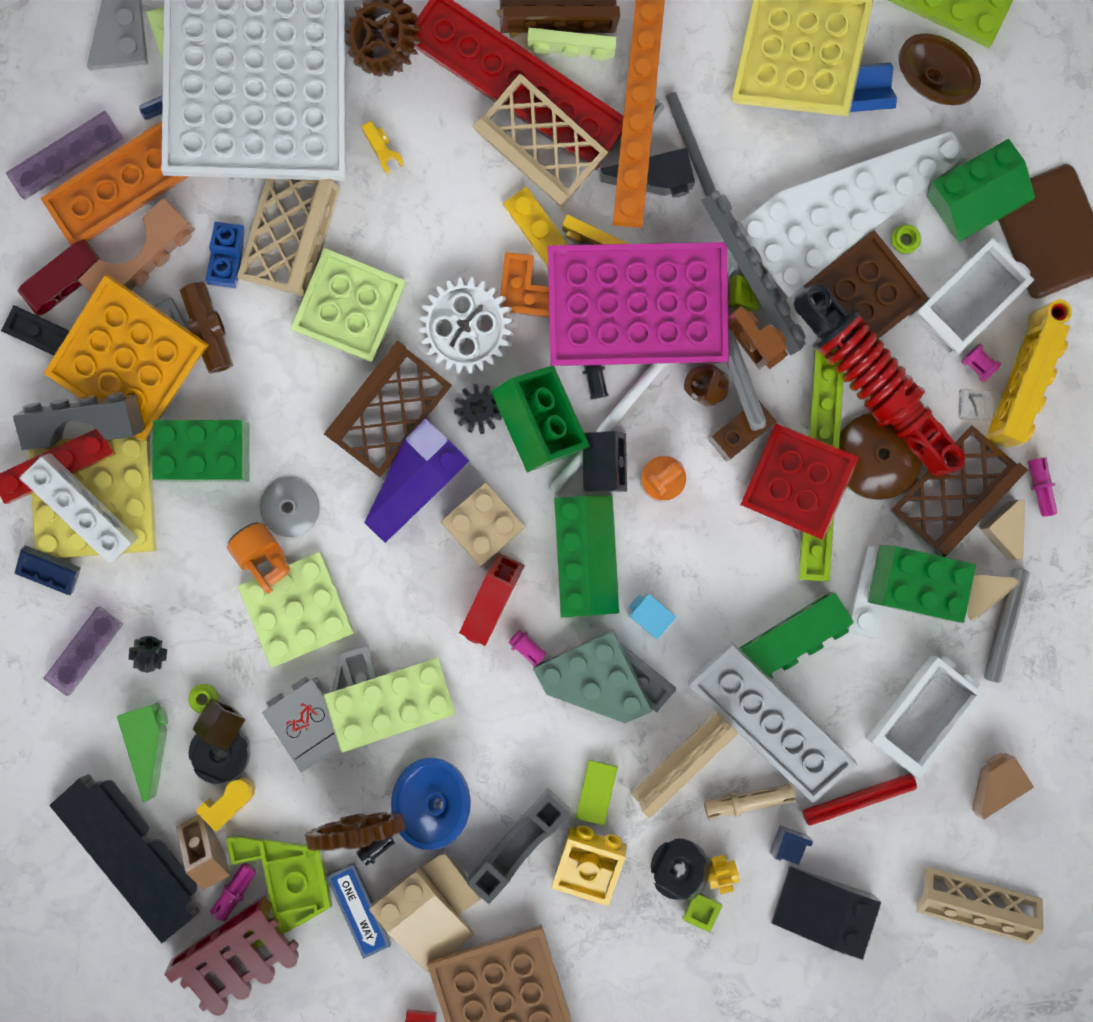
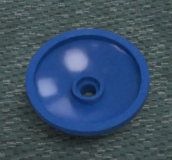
(418, 799)

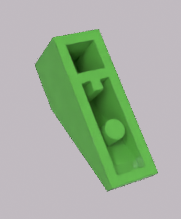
(145, 739)

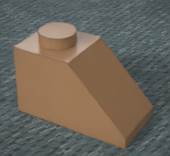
(999, 784)
(202, 852)

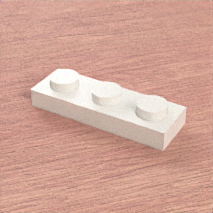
(865, 615)

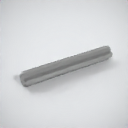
(744, 385)
(1006, 627)

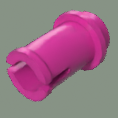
(527, 647)

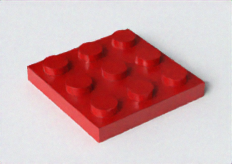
(799, 481)

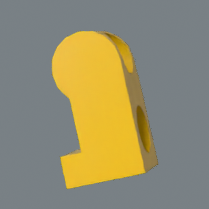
(235, 797)

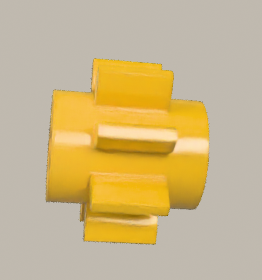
(723, 874)

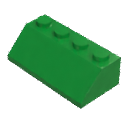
(586, 556)

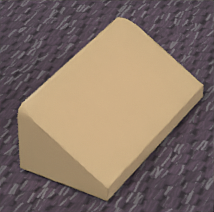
(451, 881)

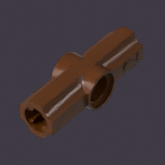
(206, 325)

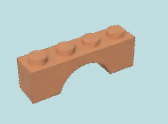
(164, 233)

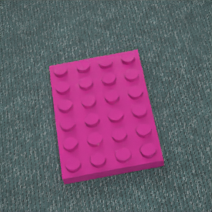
(638, 304)

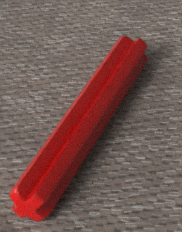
(859, 799)

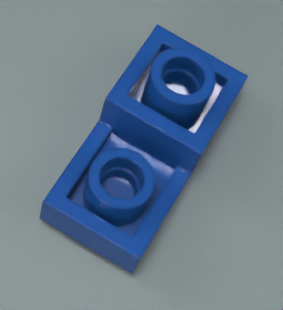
(226, 254)

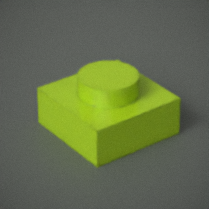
(741, 294)
(702, 912)

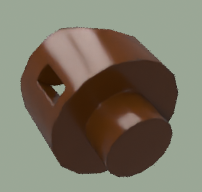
(711, 383)

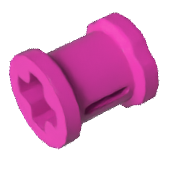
(981, 362)

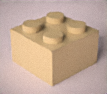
(483, 524)

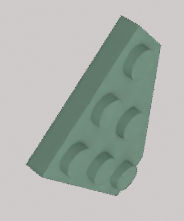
(596, 679)

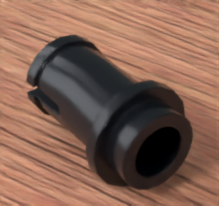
(596, 381)
(371, 852)

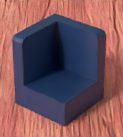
(789, 845)

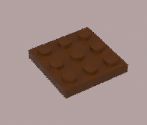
(874, 283)

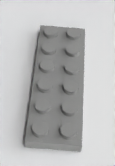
(772, 722)

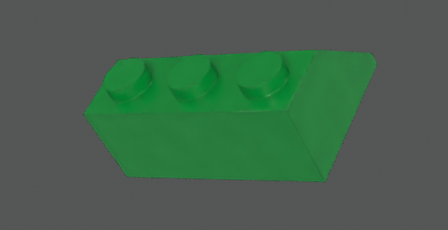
(982, 190)

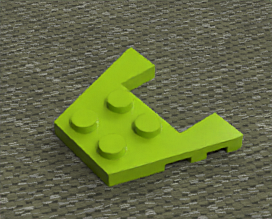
(293, 878)

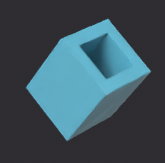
(651, 615)

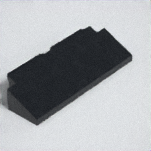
(118, 843)

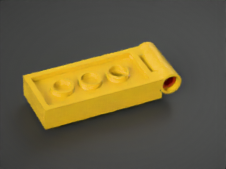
(1031, 375)

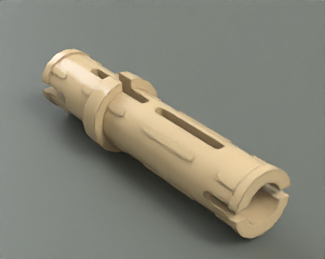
(739, 803)

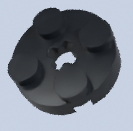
(219, 771)
(696, 869)

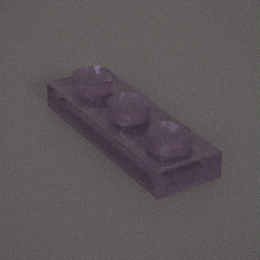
(83, 651)

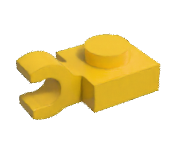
(378, 141)

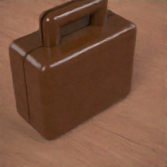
(1053, 232)

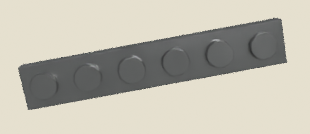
(749, 261)

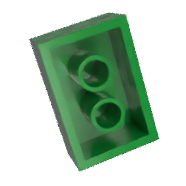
(539, 418)
(200, 450)
(921, 583)

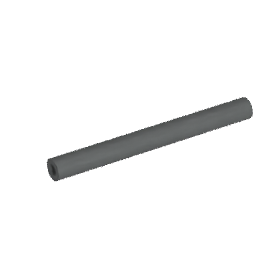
(690, 143)

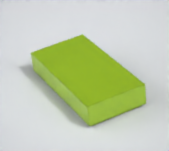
(596, 792)

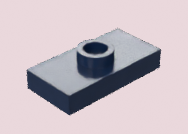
(47, 570)

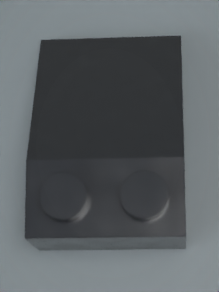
(826, 912)

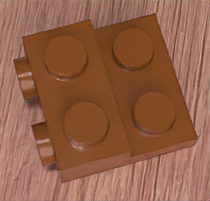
(763, 346)

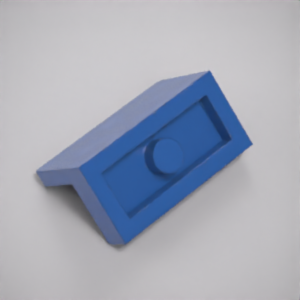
(874, 88)

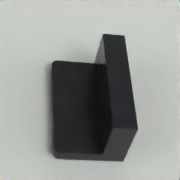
(605, 462)

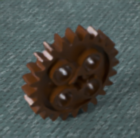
(355, 831)

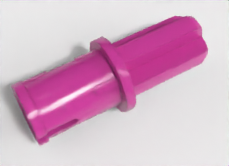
(1043, 486)
(233, 892)

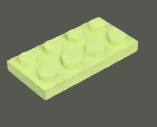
(389, 704)

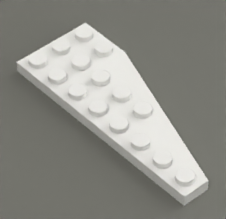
(823, 218)

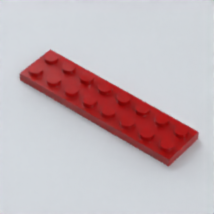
(494, 61)

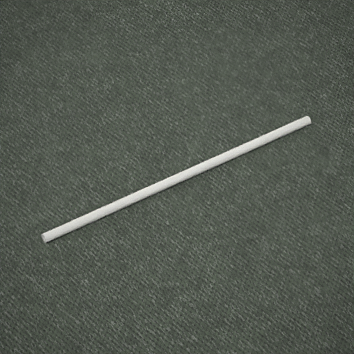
(619, 411)

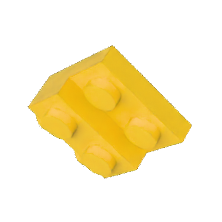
(589, 865)

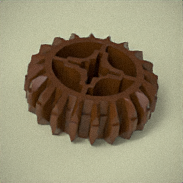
(368, 41)

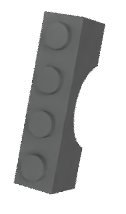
(113, 417)
(520, 841)

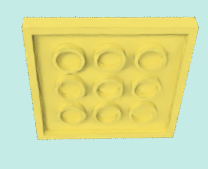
(803, 54)
(120, 484)

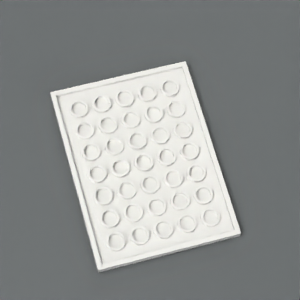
(254, 89)

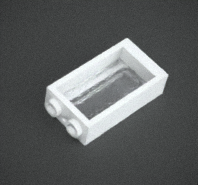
(972, 297)
(926, 715)

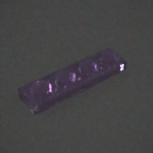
(64, 155)

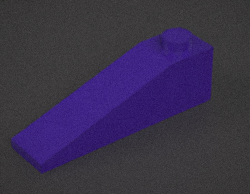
(416, 476)

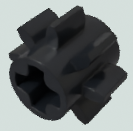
(147, 654)

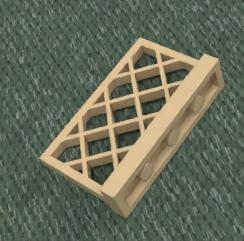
(522, 159)
(311, 240)
(683, 764)

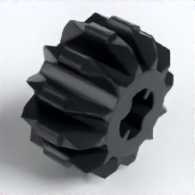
(482, 418)

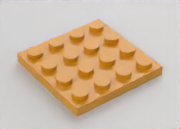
(126, 348)

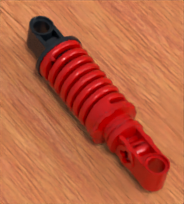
(890, 392)

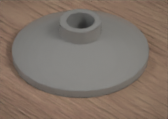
(304, 510)

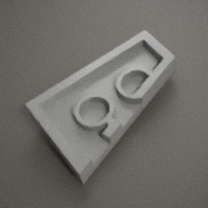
(118, 36)

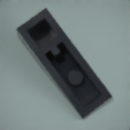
(667, 174)

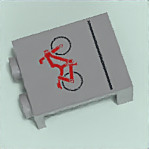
(302, 723)

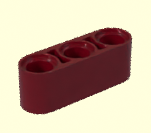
(58, 278)

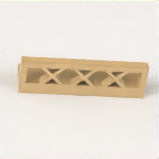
(979, 915)

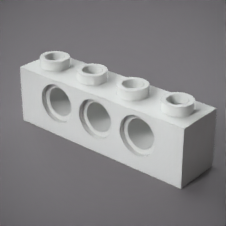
(78, 507)

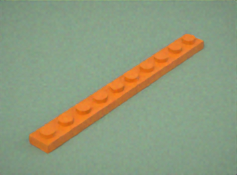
(638, 113)

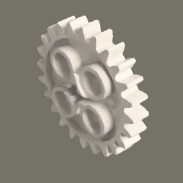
(447, 308)

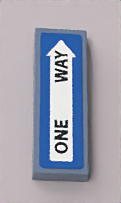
(355, 906)

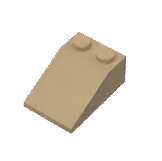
(420, 918)

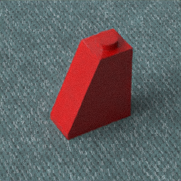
(491, 599)

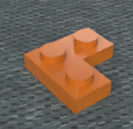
(517, 287)

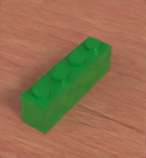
(799, 634)

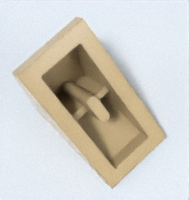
(1007, 530)
(987, 592)

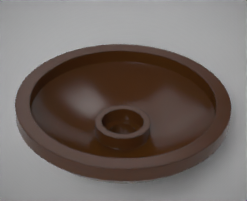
(939, 69)
(873, 476)

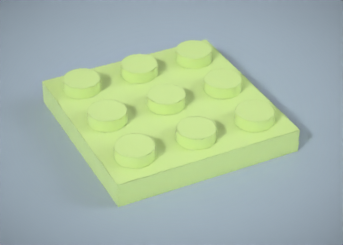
(348, 305)
(298, 613)

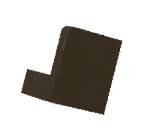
(218, 724)

